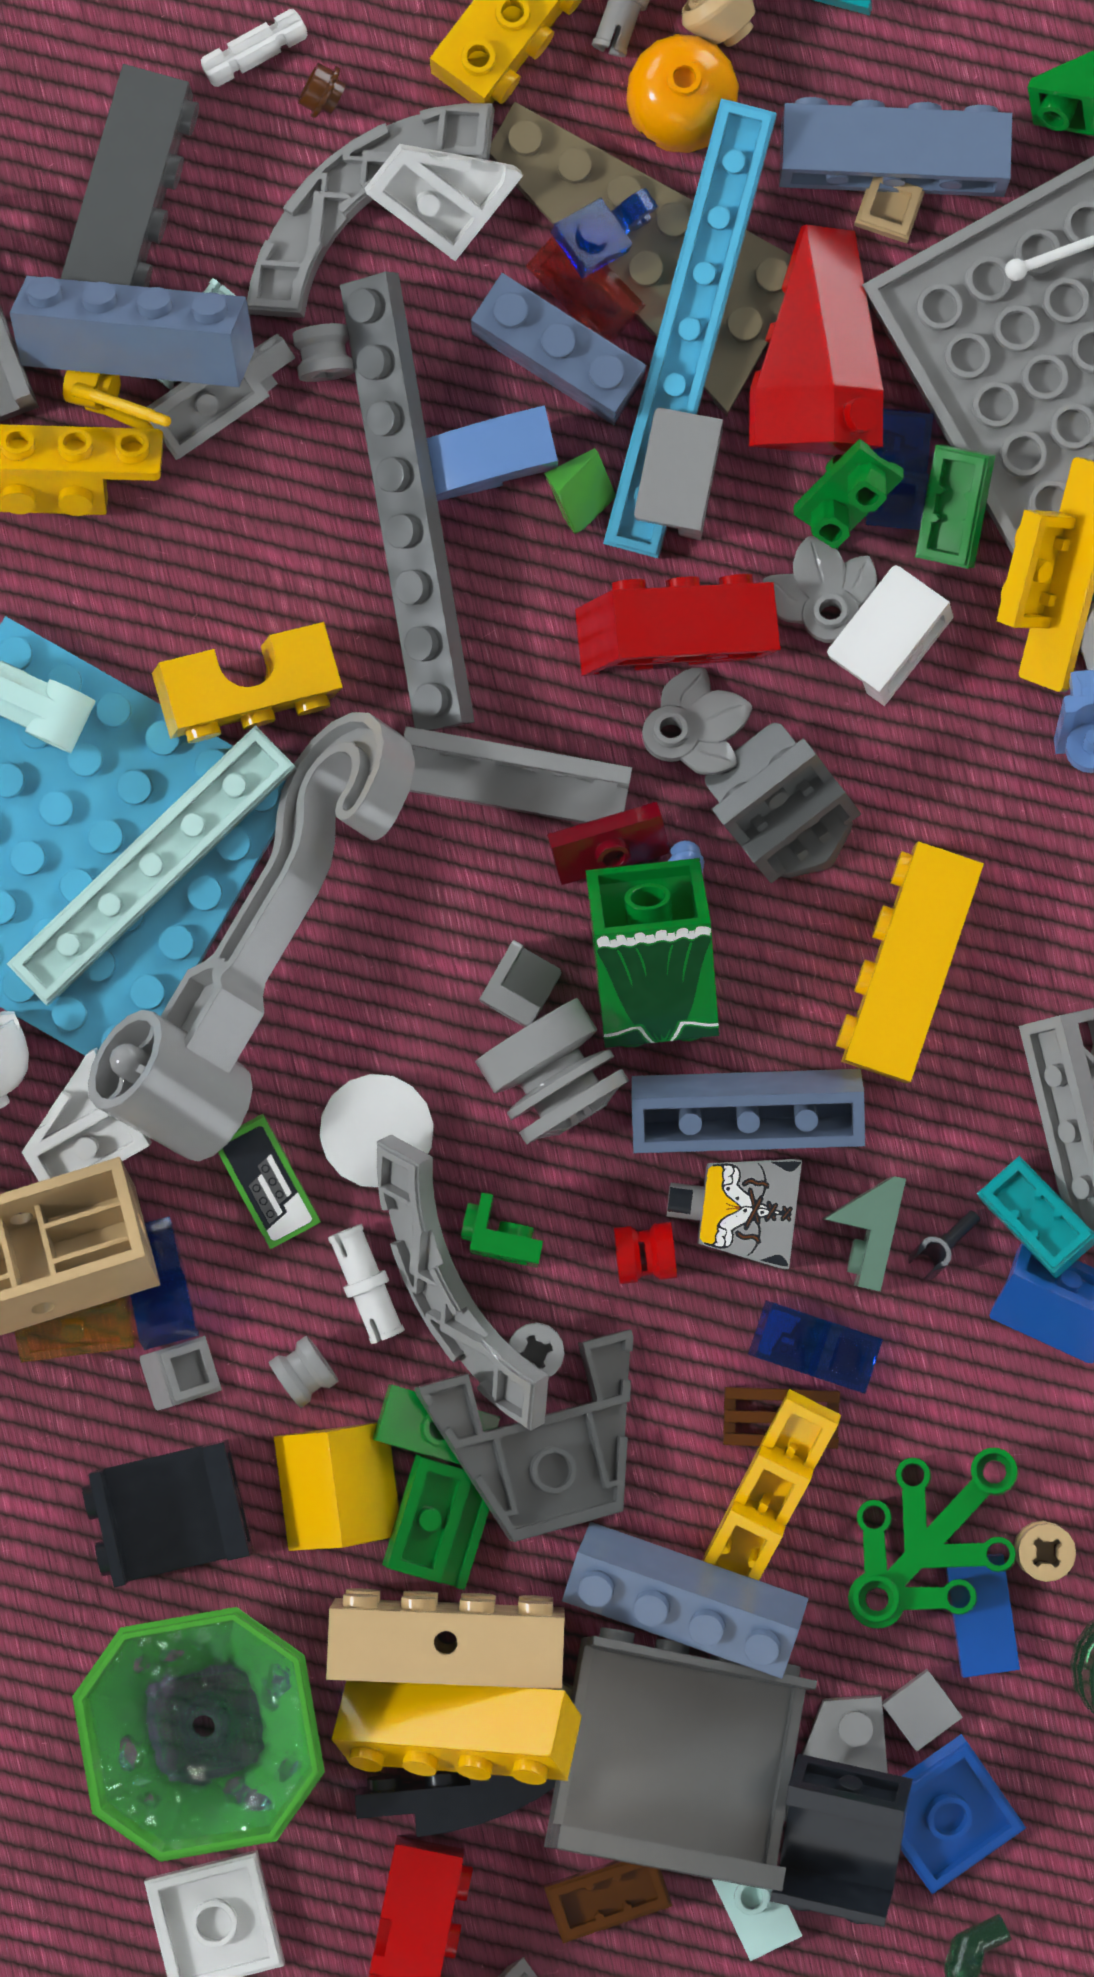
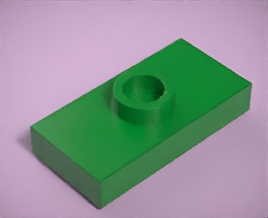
(955, 506)
(409, 1426)

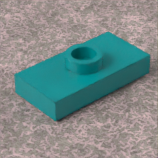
(1037, 1217)

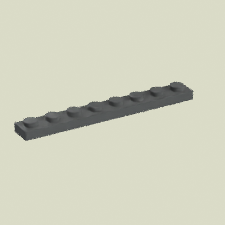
(407, 502)

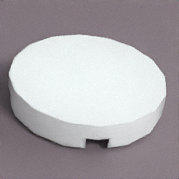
(367, 1112)

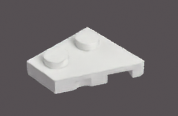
(442, 193)
(78, 1132)

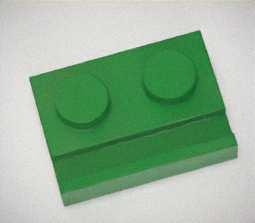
(437, 1524)

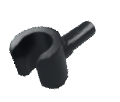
(940, 1248)

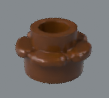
(322, 90)

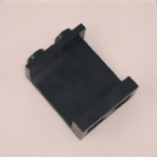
(168, 1513)
(842, 1839)

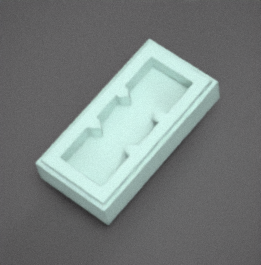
(756, 1919)

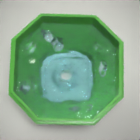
(188, 1790)

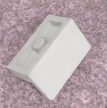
(891, 633)

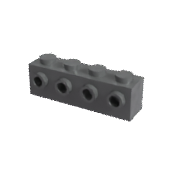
(131, 179)

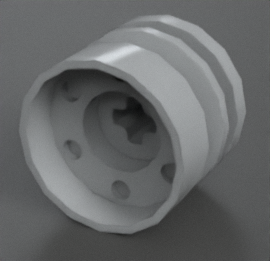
(552, 1071)

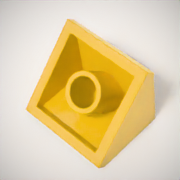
(336, 1487)

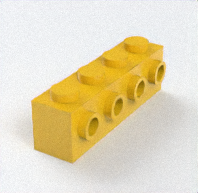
(492, 43)
(911, 961)
(458, 1730)

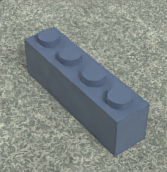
(914, 145)
(132, 331)
(748, 1111)
(685, 1599)

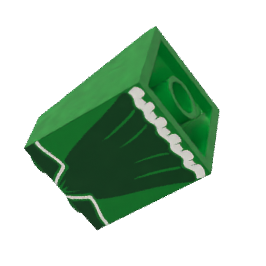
(653, 953)

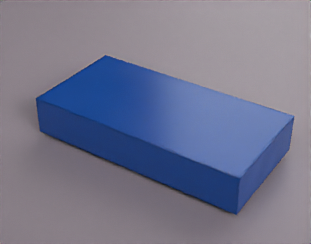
(986, 1633)

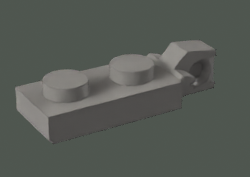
(205, 409)

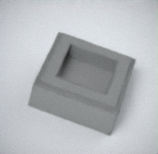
(921, 1710)

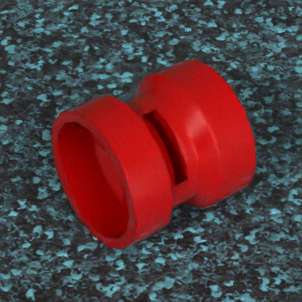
(658, 1252)

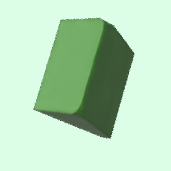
(581, 489)

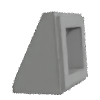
(180, 1373)

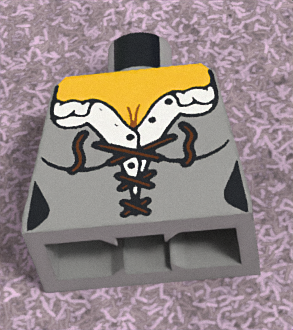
(743, 1208)

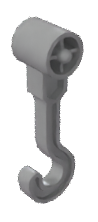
(180, 1069)

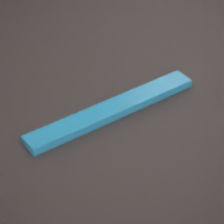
(695, 300)

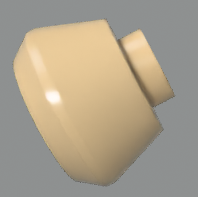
(719, 19)

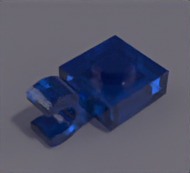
(599, 236)

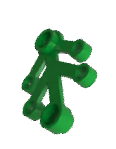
(926, 1545)

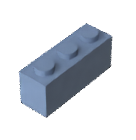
(558, 349)

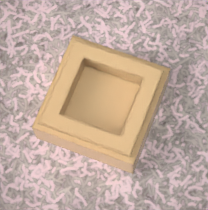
(890, 212)

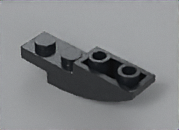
(445, 1800)

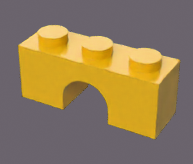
(201, 699)

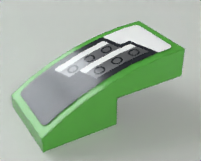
(268, 1182)

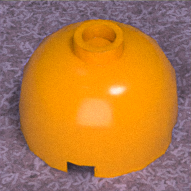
(679, 91)

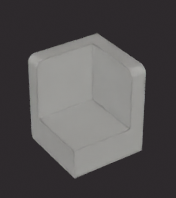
(520, 985)

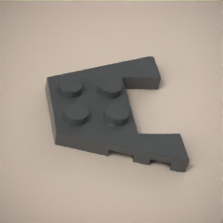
(557, 1472)

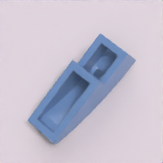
(491, 453)

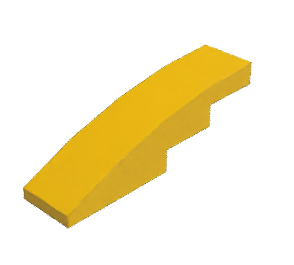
(772, 1486)

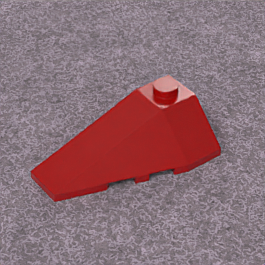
(821, 362)

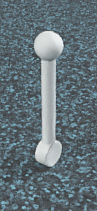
(1017, 269)

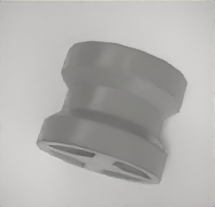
(323, 352)
(533, 1344)
(303, 1371)

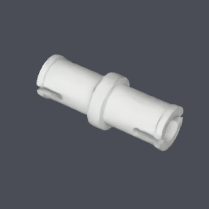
(366, 1284)

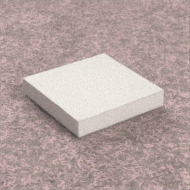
(215, 1919)

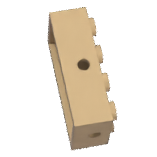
(72, 1245)
(401, 1641)

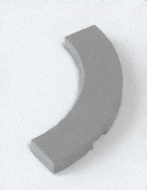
(338, 193)
(439, 1293)

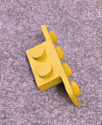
(69, 465)
(1053, 581)

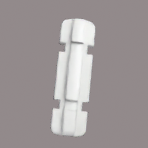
(254, 47)

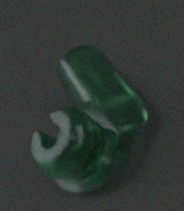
(970, 1945)

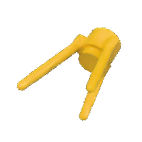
(100, 395)

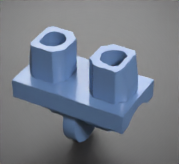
(1076, 722)

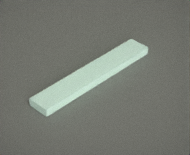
(151, 865)

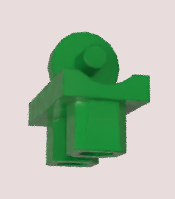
(847, 493)

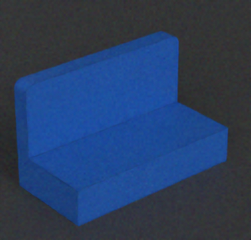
(1047, 1307)

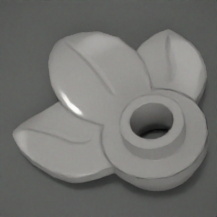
(822, 581)
(704, 721)

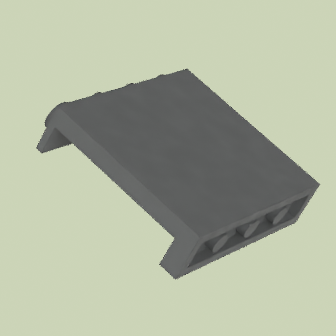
(678, 1761)

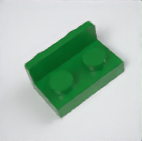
(509, 1244)

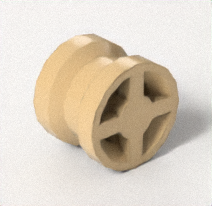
(1037, 1543)

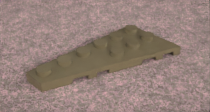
(570, 173)

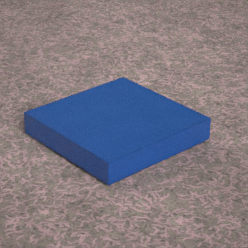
(954, 1815)

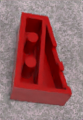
(678, 623)
(418, 1909)

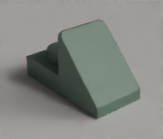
(877, 1214)

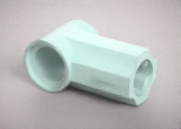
(45, 709)

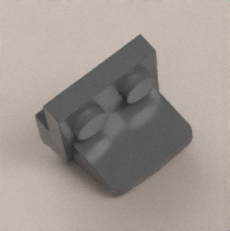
(783, 805)

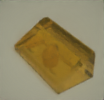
(79, 1333)

